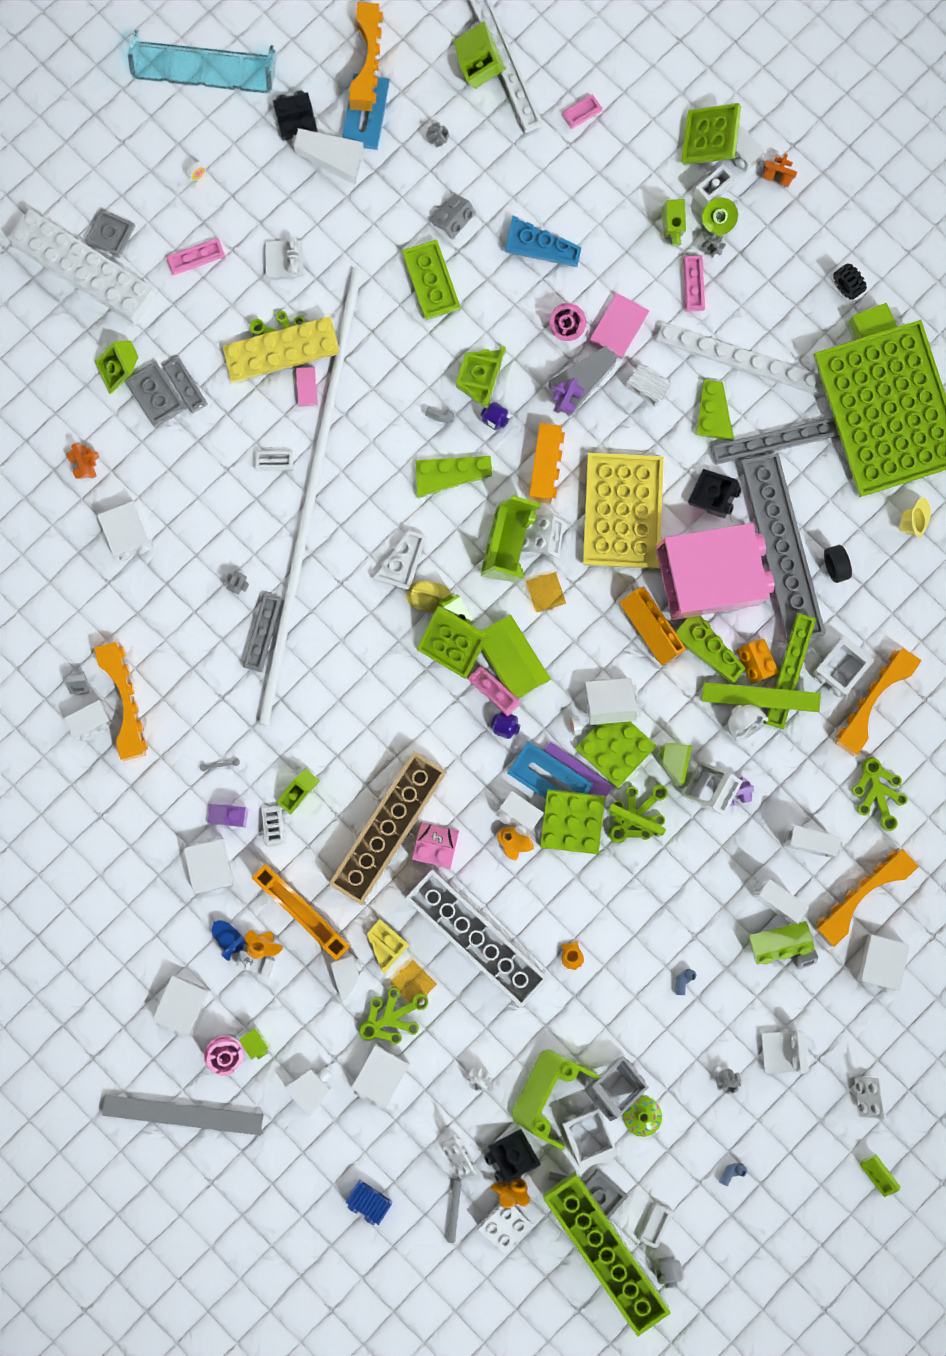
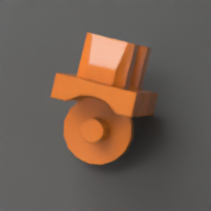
(772, 168)
(85, 460)

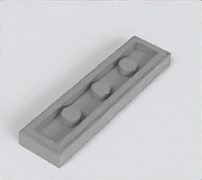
(262, 633)

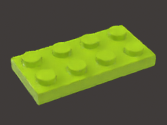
(431, 279)

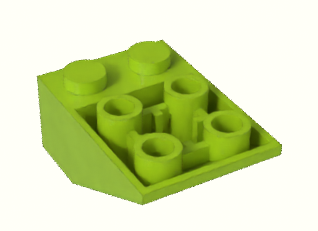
(478, 55)

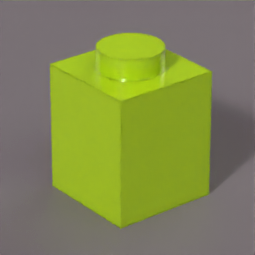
(254, 1044)

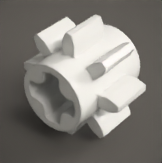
(479, 1079)

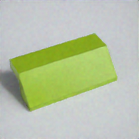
(513, 658)

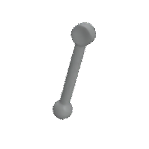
(203, 767)

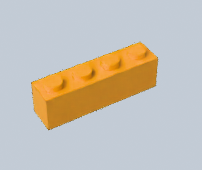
(545, 463)
(652, 626)

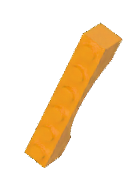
(362, 87)
(855, 734)
(129, 741)
(301, 911)
(837, 923)

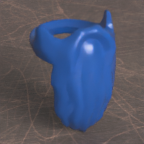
(228, 938)

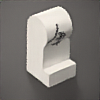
(260, 966)

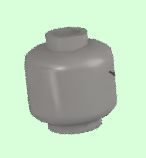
(669, 1271)

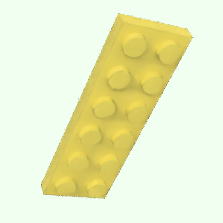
(281, 349)

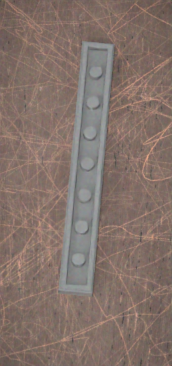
(774, 441)
(182, 1114)

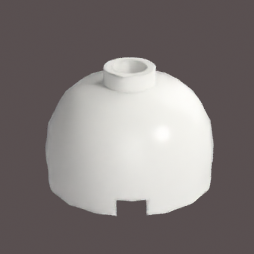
(746, 721)

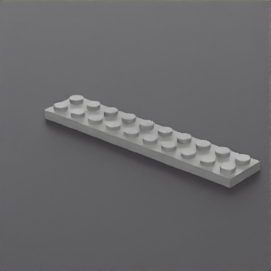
(783, 541)

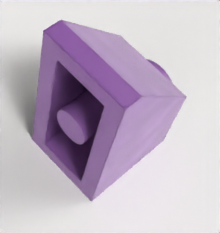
(228, 815)

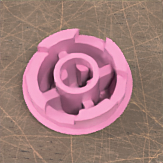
(567, 322)
(223, 1055)

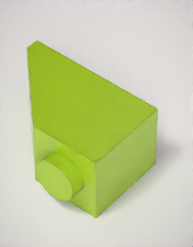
(298, 791)

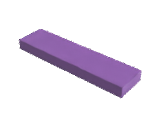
(599, 787)

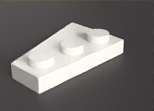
(403, 562)

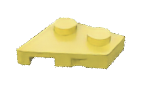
(386, 944)

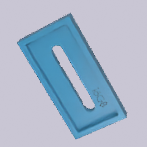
(373, 130)
(533, 754)

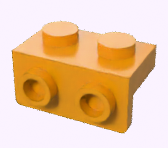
(757, 661)

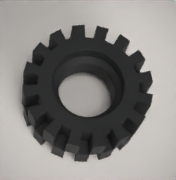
(850, 281)

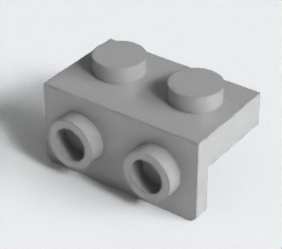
(454, 215)

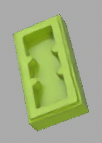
(880, 1175)

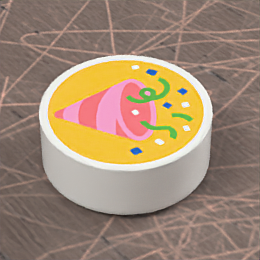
(196, 171)
(575, 725)

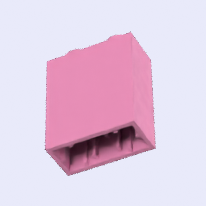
(714, 571)

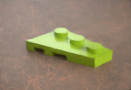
(714, 413)

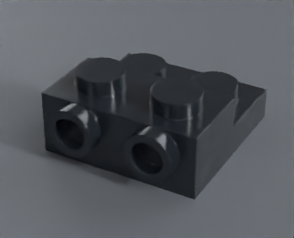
(294, 114)
(715, 493)
(511, 1158)

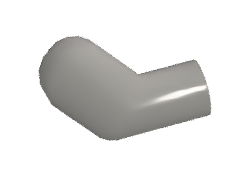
(438, 416)

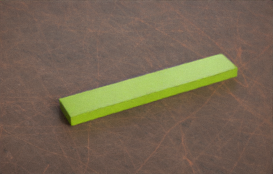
(792, 664)
(761, 697)

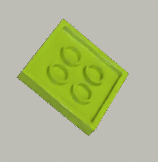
(711, 134)
(452, 642)
(615, 750)
(572, 821)

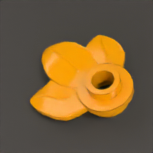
(516, 844)
(261, 945)
(512, 1194)

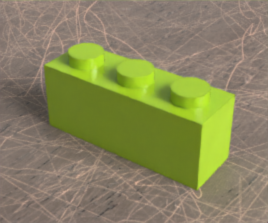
(781, 943)

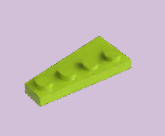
(446, 473)
(708, 647)

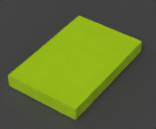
(635, 820)

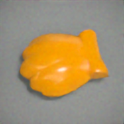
(572, 956)

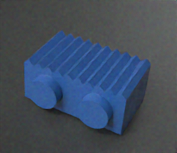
(368, 1202)

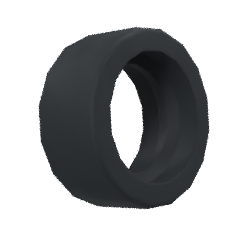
(837, 563)

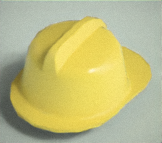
(916, 519)
(425, 595)

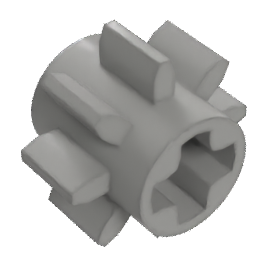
(437, 134)
(713, 245)
(236, 582)
(728, 1081)

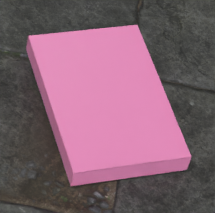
(619, 325)

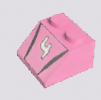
(435, 845)

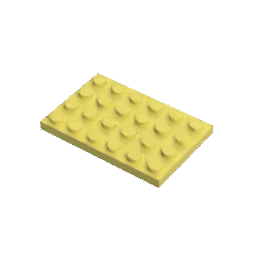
(623, 510)

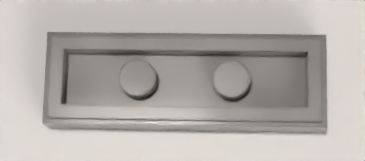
(185, 385)

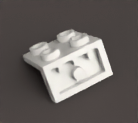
(544, 536)
(785, 1052)

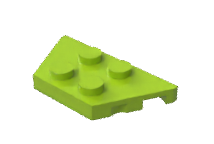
(480, 373)

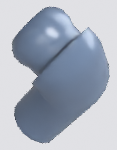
(683, 979)
(732, 1170)

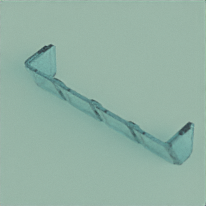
(201, 66)

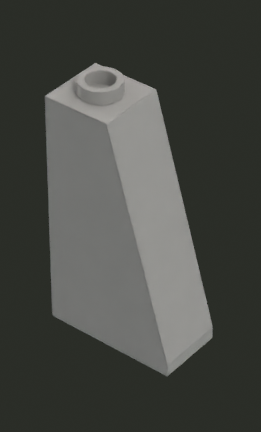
(589, 373)

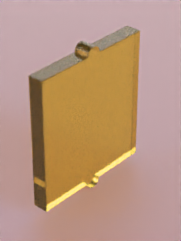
(546, 592)
(413, 981)

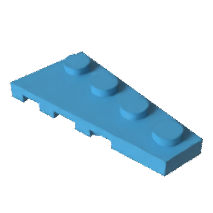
(539, 244)

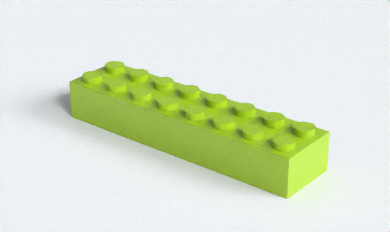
(606, 1253)

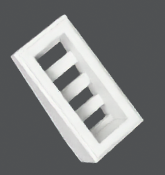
(274, 842)

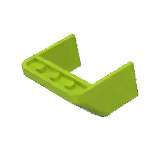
(507, 538)
(537, 1090)

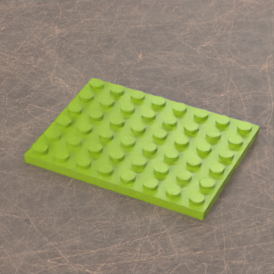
(887, 406)

